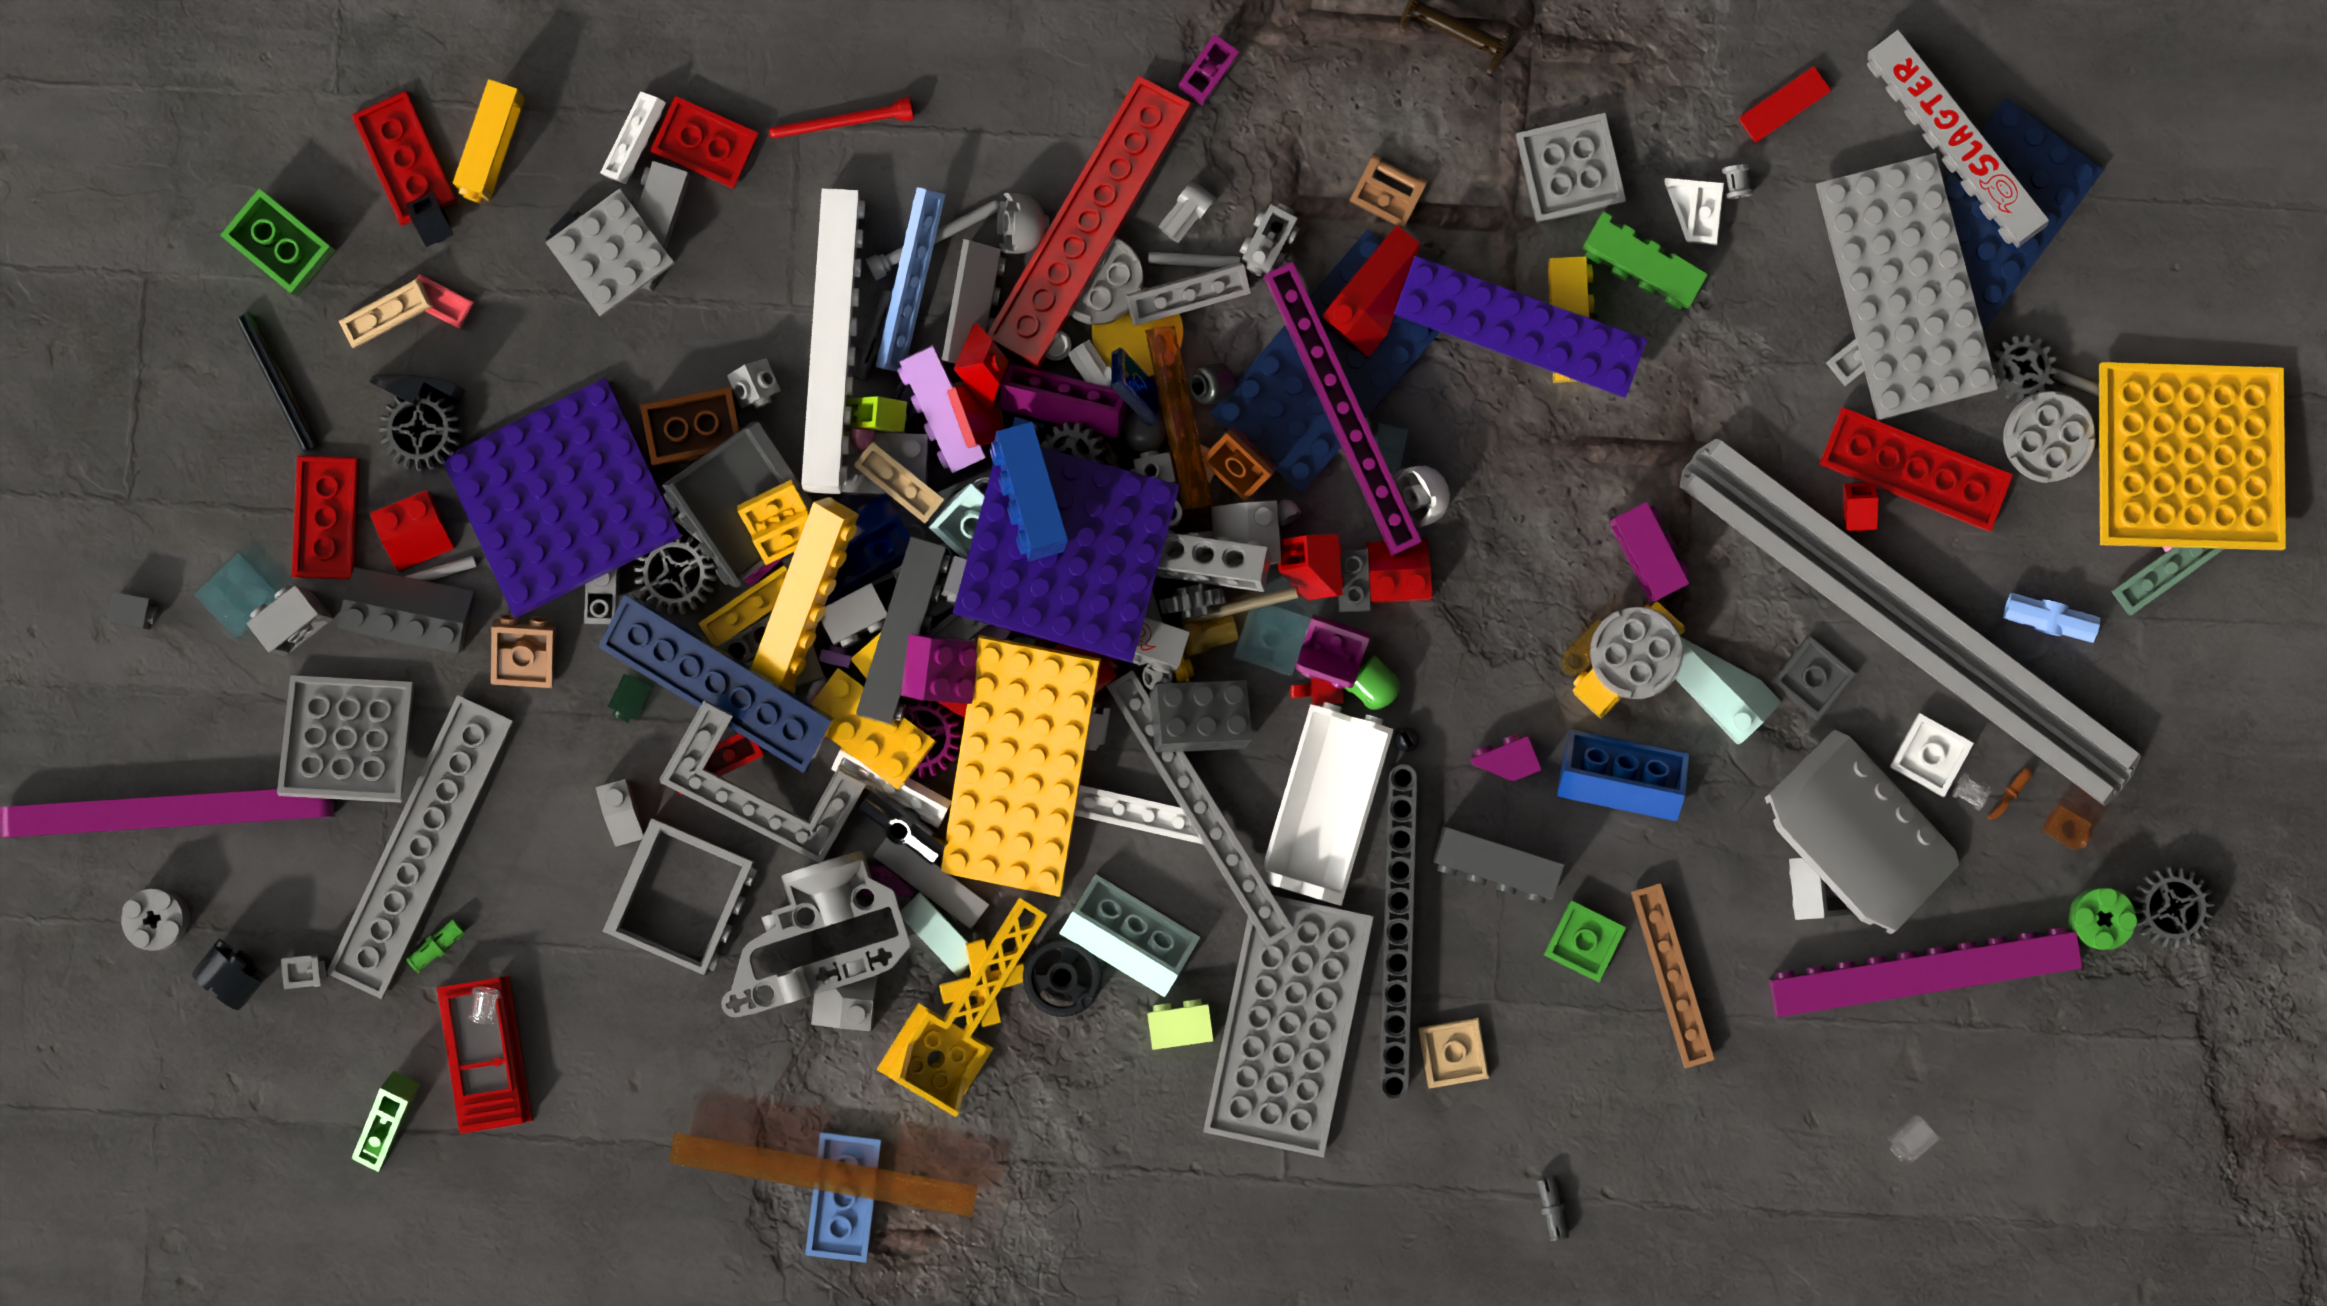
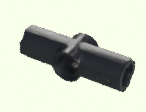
(890, 815)

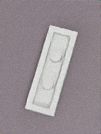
(633, 137)

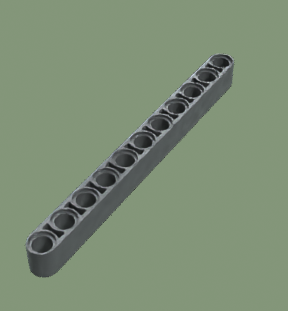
(1403, 946)

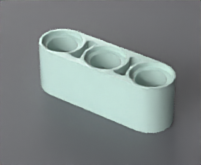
(937, 933)

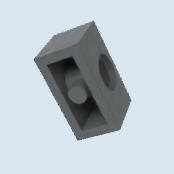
(1356, 582)

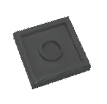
(1813, 677)

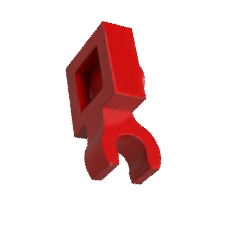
(1319, 690)

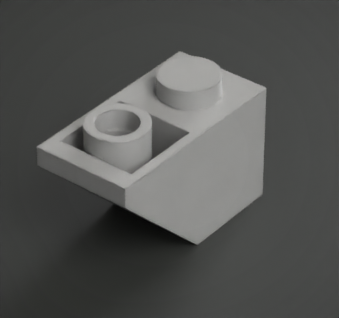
(602, 598)

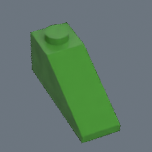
(385, 1120)

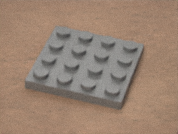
(345, 739)

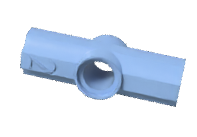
(2051, 617)

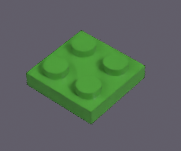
(1584, 941)

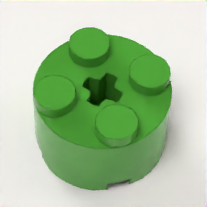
(2119, 921)

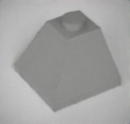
(845, 1006)

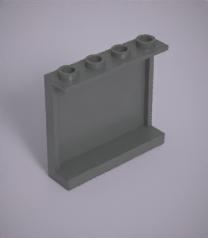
(714, 487)

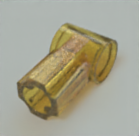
(1209, 635)
(1582, 648)

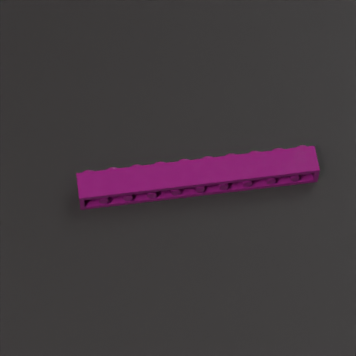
(1342, 409)
(1925, 973)

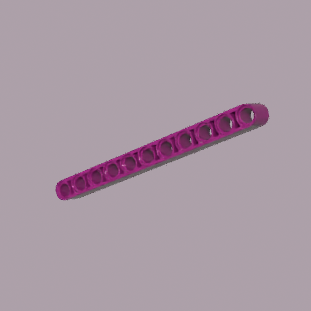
(159, 813)

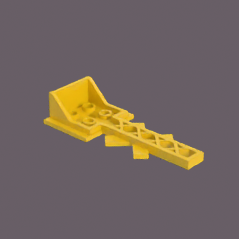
(961, 1052)

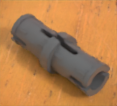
(1552, 1208)

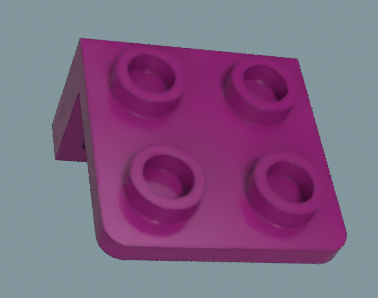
(1332, 652)

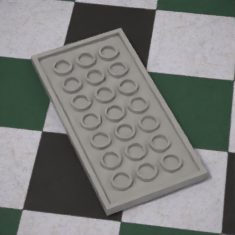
(1906, 286)
(1289, 1029)

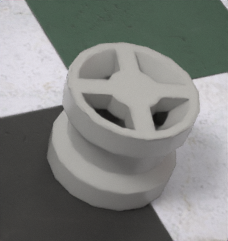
(1152, 677)

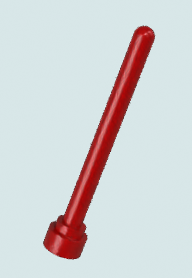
(900, 110)

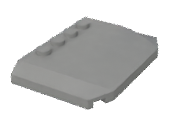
(1861, 833)

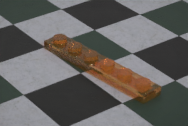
(1178, 417)

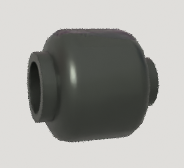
(1212, 383)

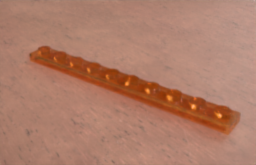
(823, 1174)

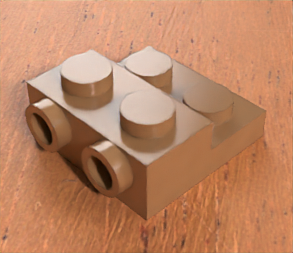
(523, 651)

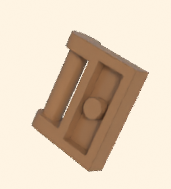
(1383, 199)

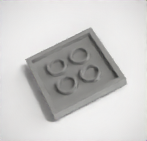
(1570, 167)
(610, 253)

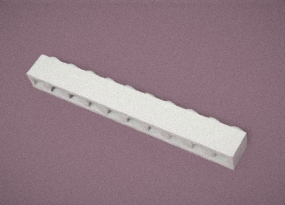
(831, 341)

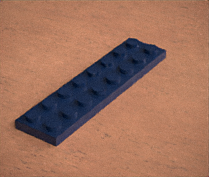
(703, 672)

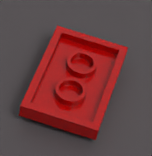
(704, 142)

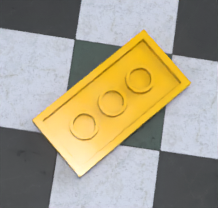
(882, 748)

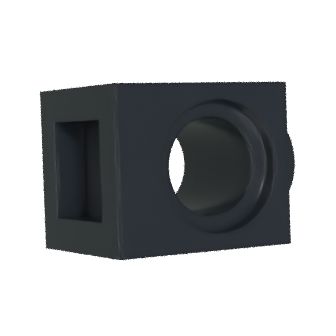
(429, 219)

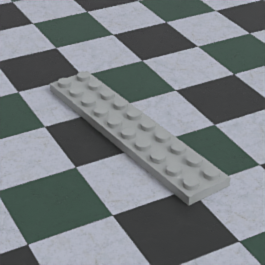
(420, 847)

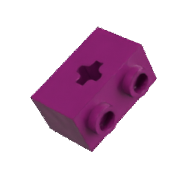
(1208, 70)

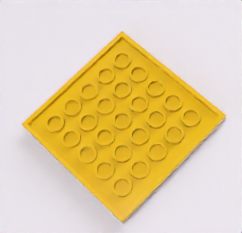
(2192, 456)

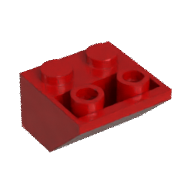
(1313, 565)

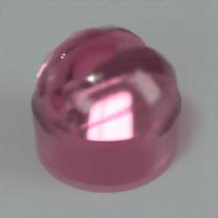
(861, 438)

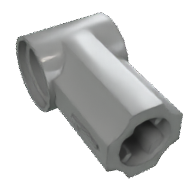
(1190, 206)

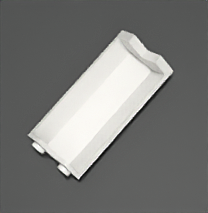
(1326, 803)

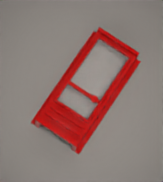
(484, 1059)

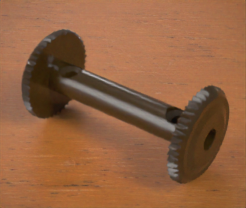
(1459, 29)

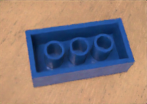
(1029, 491)

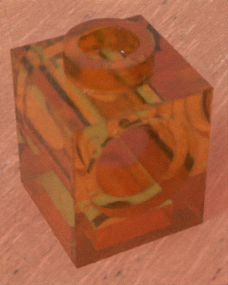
(2053, 828)

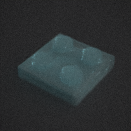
(235, 594)
(1272, 638)

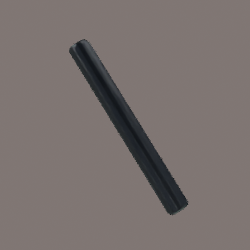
(277, 382)

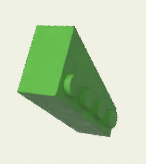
(1643, 263)

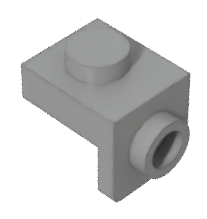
(302, 971)

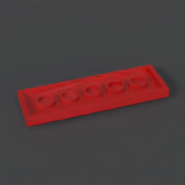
(1915, 469)

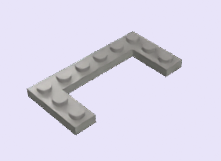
(688, 776)

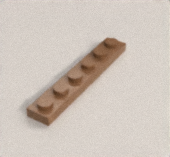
(1672, 975)

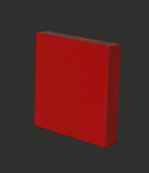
(975, 422)

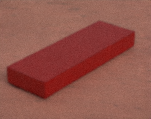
(1784, 104)

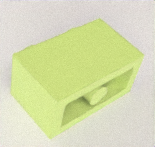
(1180, 1025)

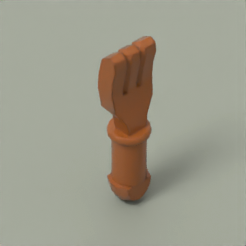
(2011, 791)

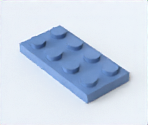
(840, 1221)

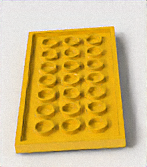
(1020, 765)

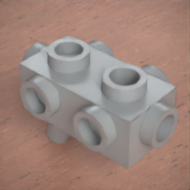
(1264, 250)

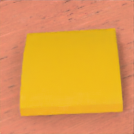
(775, 520)

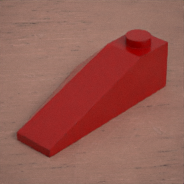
(1369, 300)

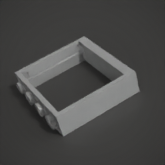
(634, 877)

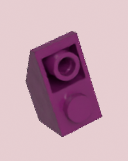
(1509, 761)

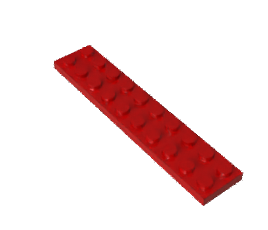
(1088, 221)

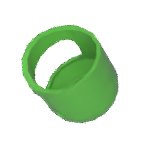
(1376, 684)

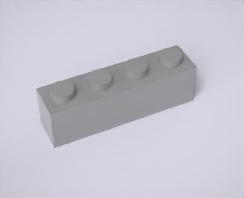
(661, 202)

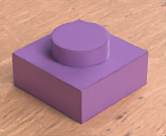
(836, 656)

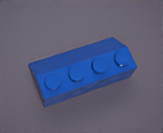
(1623, 775)

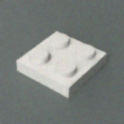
(1931, 755)

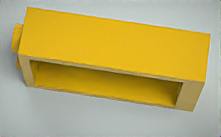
(488, 141)

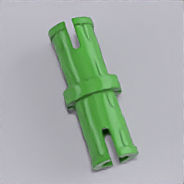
(435, 946)

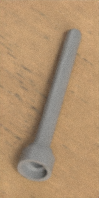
(881, 264)

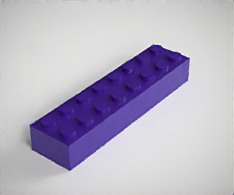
(1520, 327)

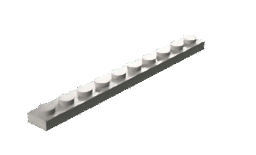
(1203, 815)

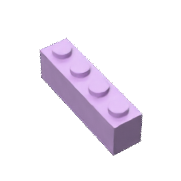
(930, 385)

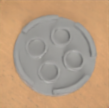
(1106, 292)
(2049, 436)
(1636, 652)

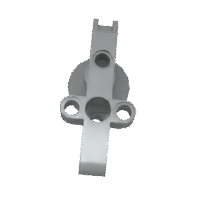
(831, 893)

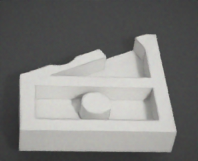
(1697, 208)

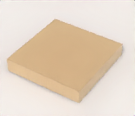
(1453, 1052)

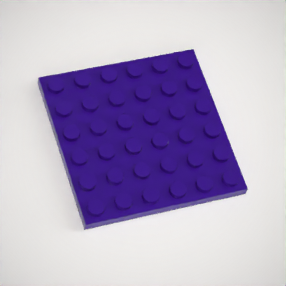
(560, 497)
(1101, 582)

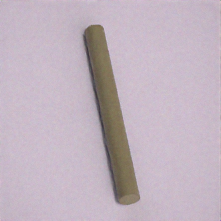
(1248, 604)

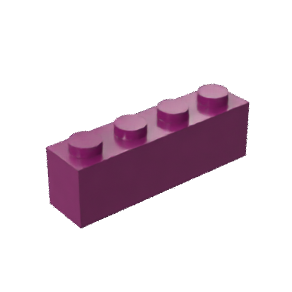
(1062, 400)

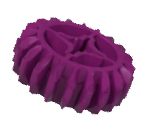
(946, 727)

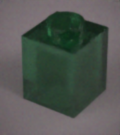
(630, 698)

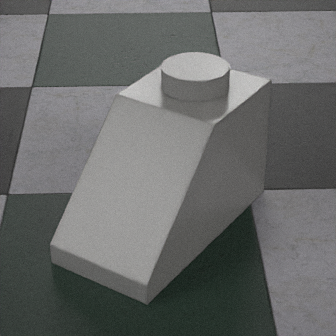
(620, 812)

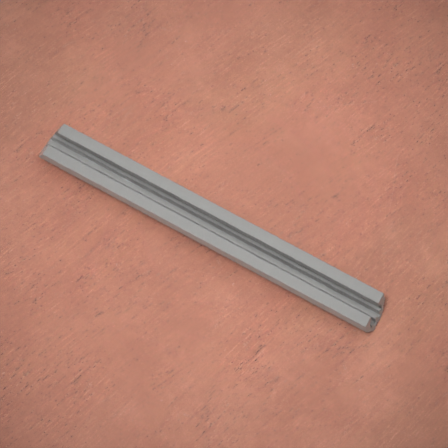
(1910, 621)

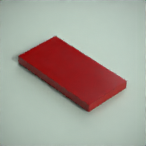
(402, 154)
(325, 517)

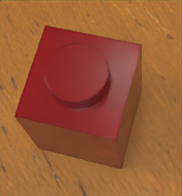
(1860, 507)

